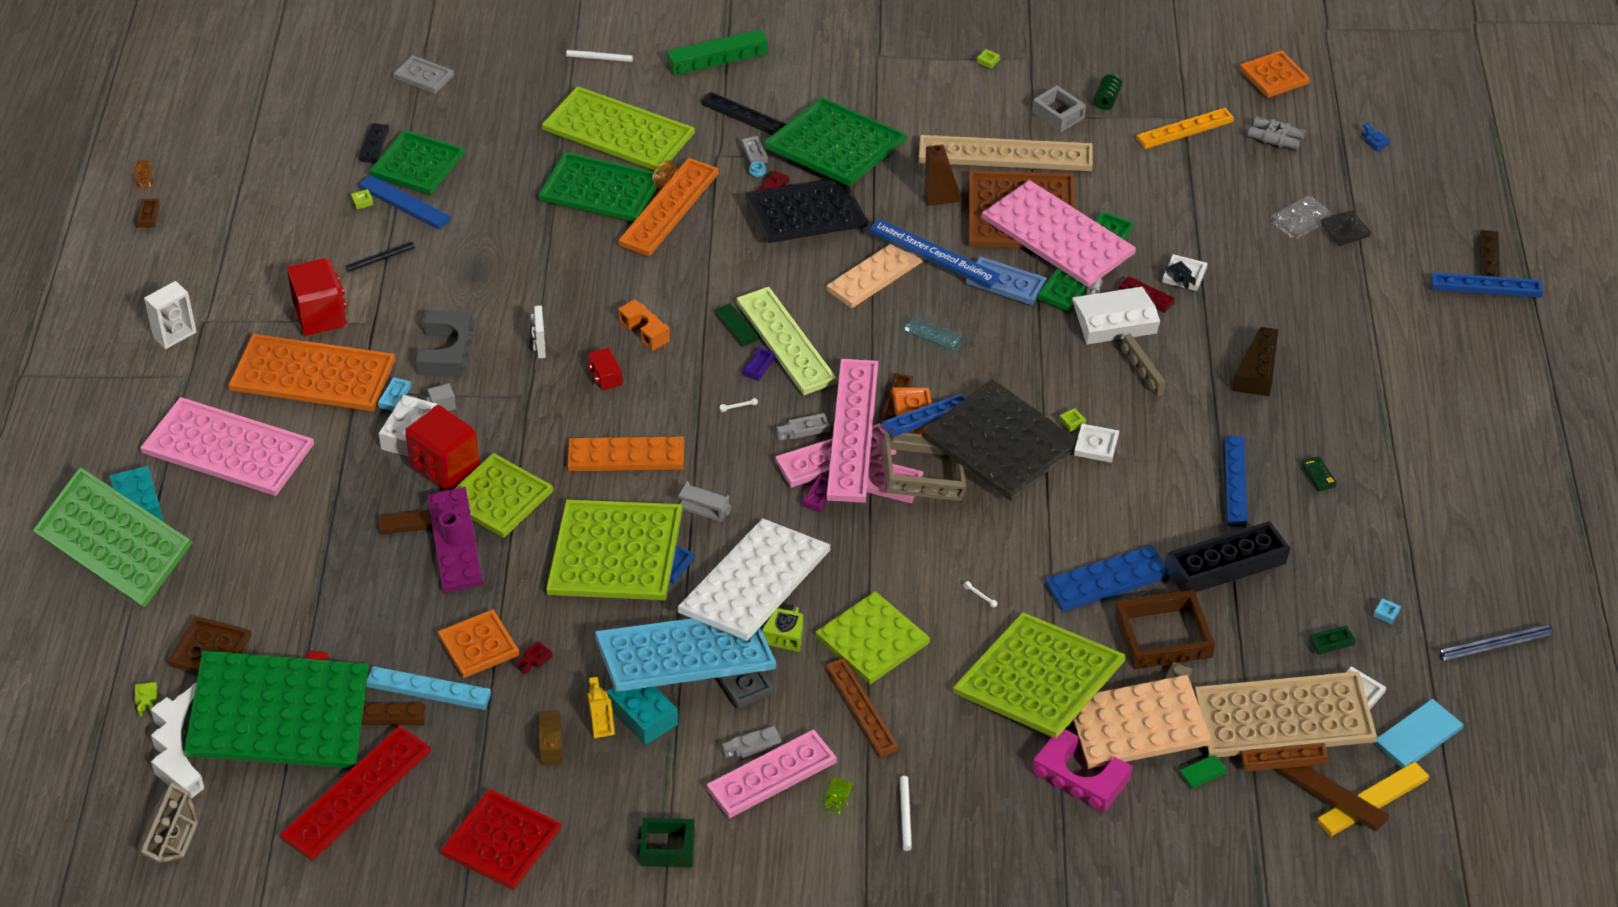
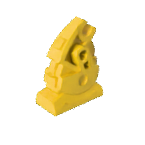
(600, 710)

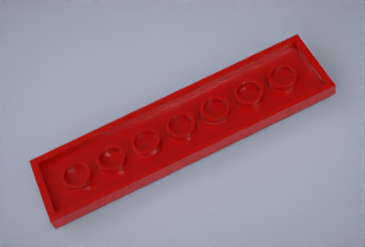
(355, 793)

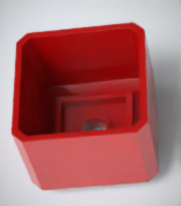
(317, 296)
(442, 447)

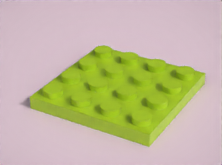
(503, 494)
(872, 637)

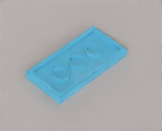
(1418, 734)

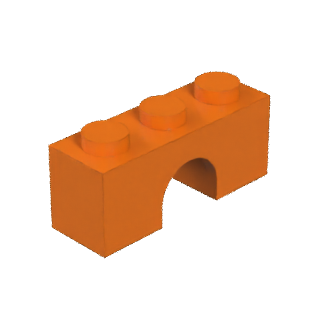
(653, 331)

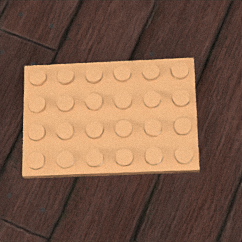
(1141, 722)

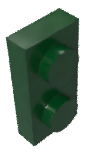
(1332, 640)

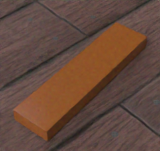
(1284, 757)

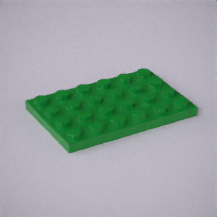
(599, 187)

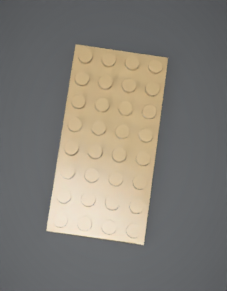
(1286, 713)

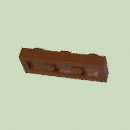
(394, 714)

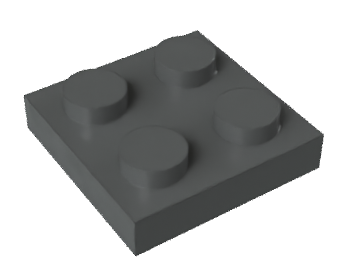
(747, 687)

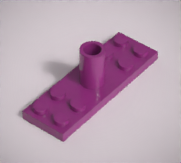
(455, 540)

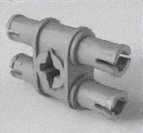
(1276, 133)

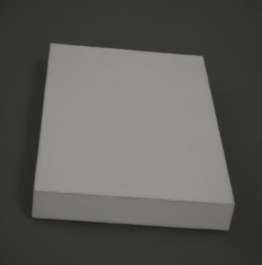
(423, 74)

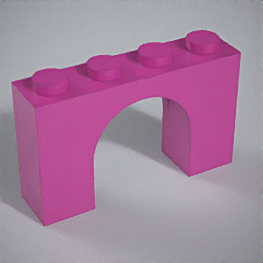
(1096, 790)

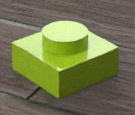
(988, 58)
(362, 199)
(1072, 419)

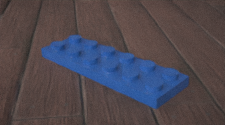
(1107, 578)

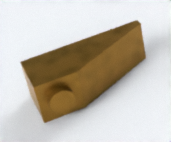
(550, 738)

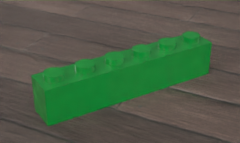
(717, 52)

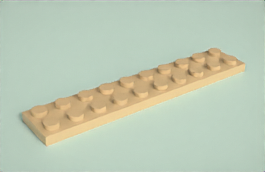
(1011, 152)

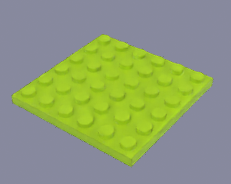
(615, 550)
(1039, 674)

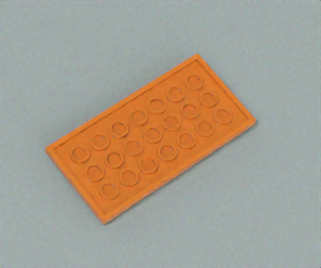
(312, 372)

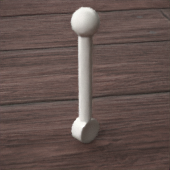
(723, 408)
(967, 585)

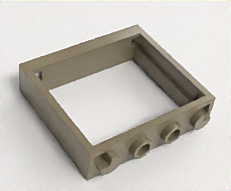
(919, 486)

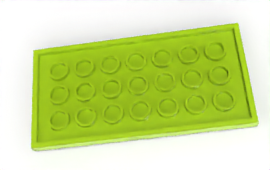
(618, 128)

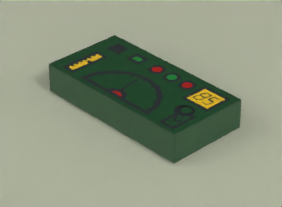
(1319, 473)

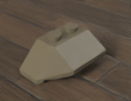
(169, 826)

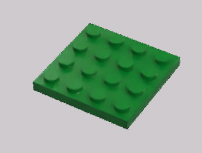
(417, 162)

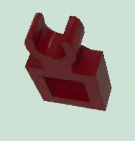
(535, 655)

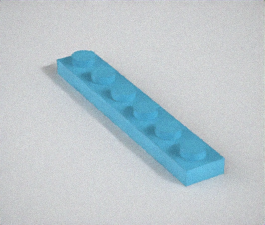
(428, 688)

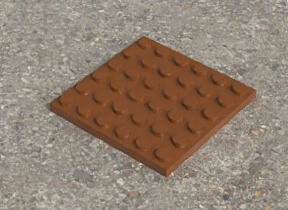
(992, 186)

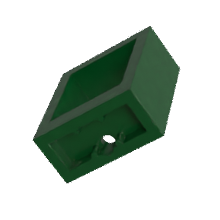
(666, 858)

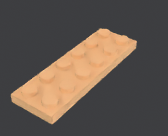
(873, 274)

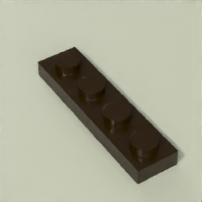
(1489, 253)

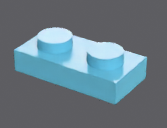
(394, 393)

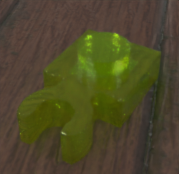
(838, 793)

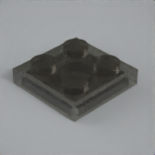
(1345, 228)

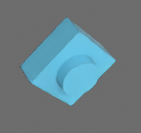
(1387, 611)

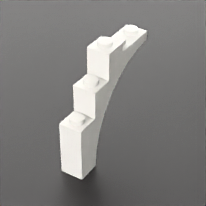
(169, 741)

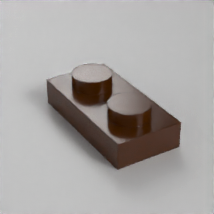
(148, 213)

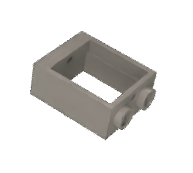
(1063, 121)

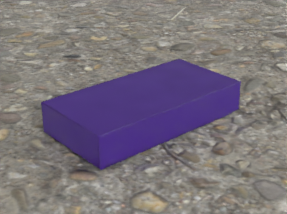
(758, 364)

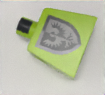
(785, 628)

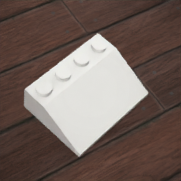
(1116, 314)

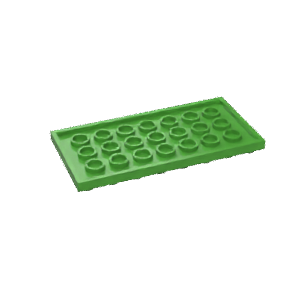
(113, 537)

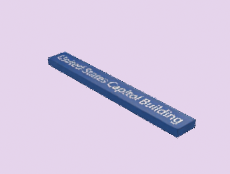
(934, 253)

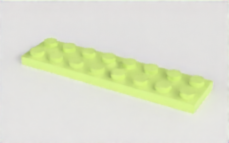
(786, 341)

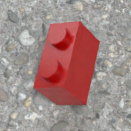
(605, 369)

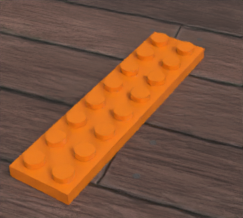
(668, 207)

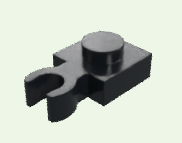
(1182, 273)

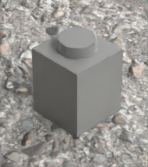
(443, 396)

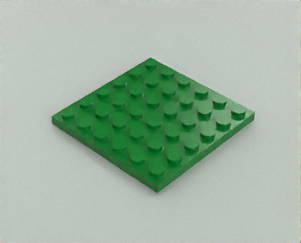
(835, 141)

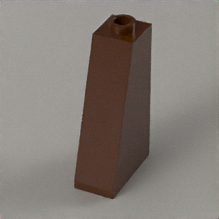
(939, 181)

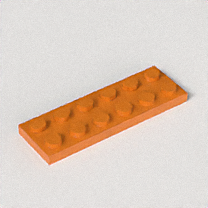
(626, 453)

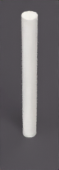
(602, 56)
(905, 811)

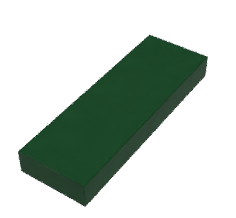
(736, 324)

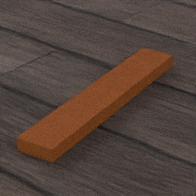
(862, 708)

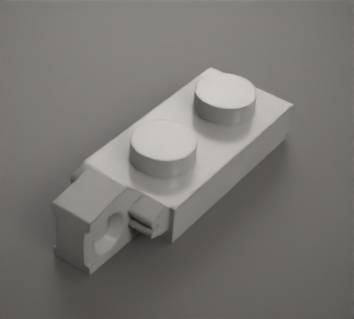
(804, 427)
(752, 743)

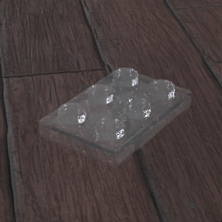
(1301, 217)

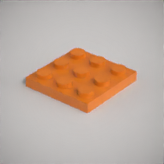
(1274, 74)
(478, 643)

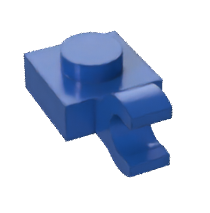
(1376, 140)

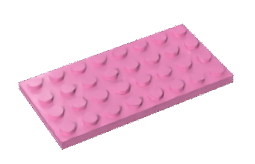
(1058, 233)
(227, 446)

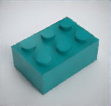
(139, 488)
(644, 712)

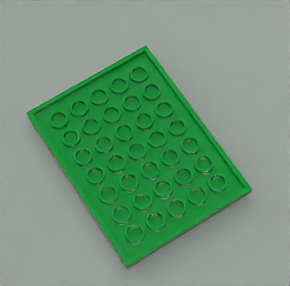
(277, 710)

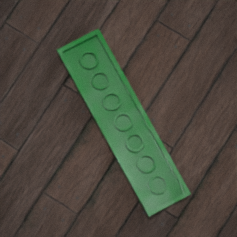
(1063, 287)

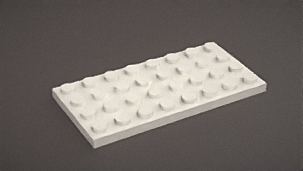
(754, 579)

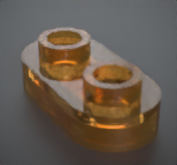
(143, 173)
(664, 173)

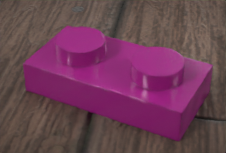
(817, 495)

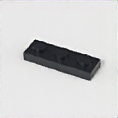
(374, 143)

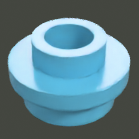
(757, 169)

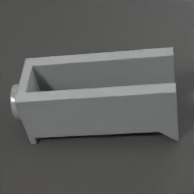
(704, 502)

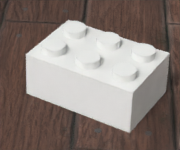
(170, 314)
(406, 412)

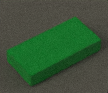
(1203, 772)

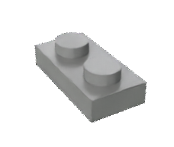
(754, 149)

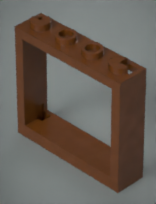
(1157, 605)

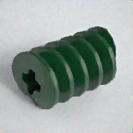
(1108, 91)

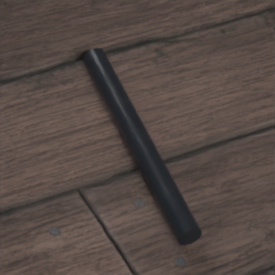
(381, 256)

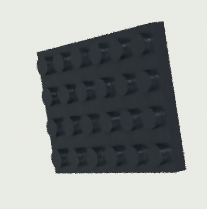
(805, 210)

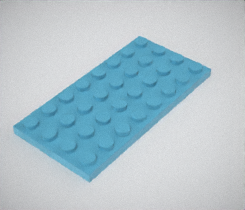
(679, 653)

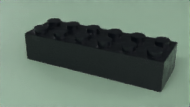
(1227, 558)

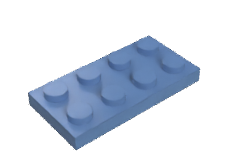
(1013, 282)

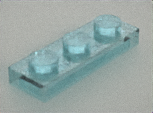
(933, 333)

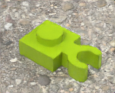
(145, 696)

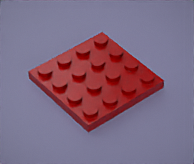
(501, 839)

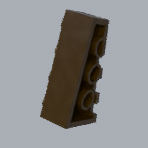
(1257, 367)

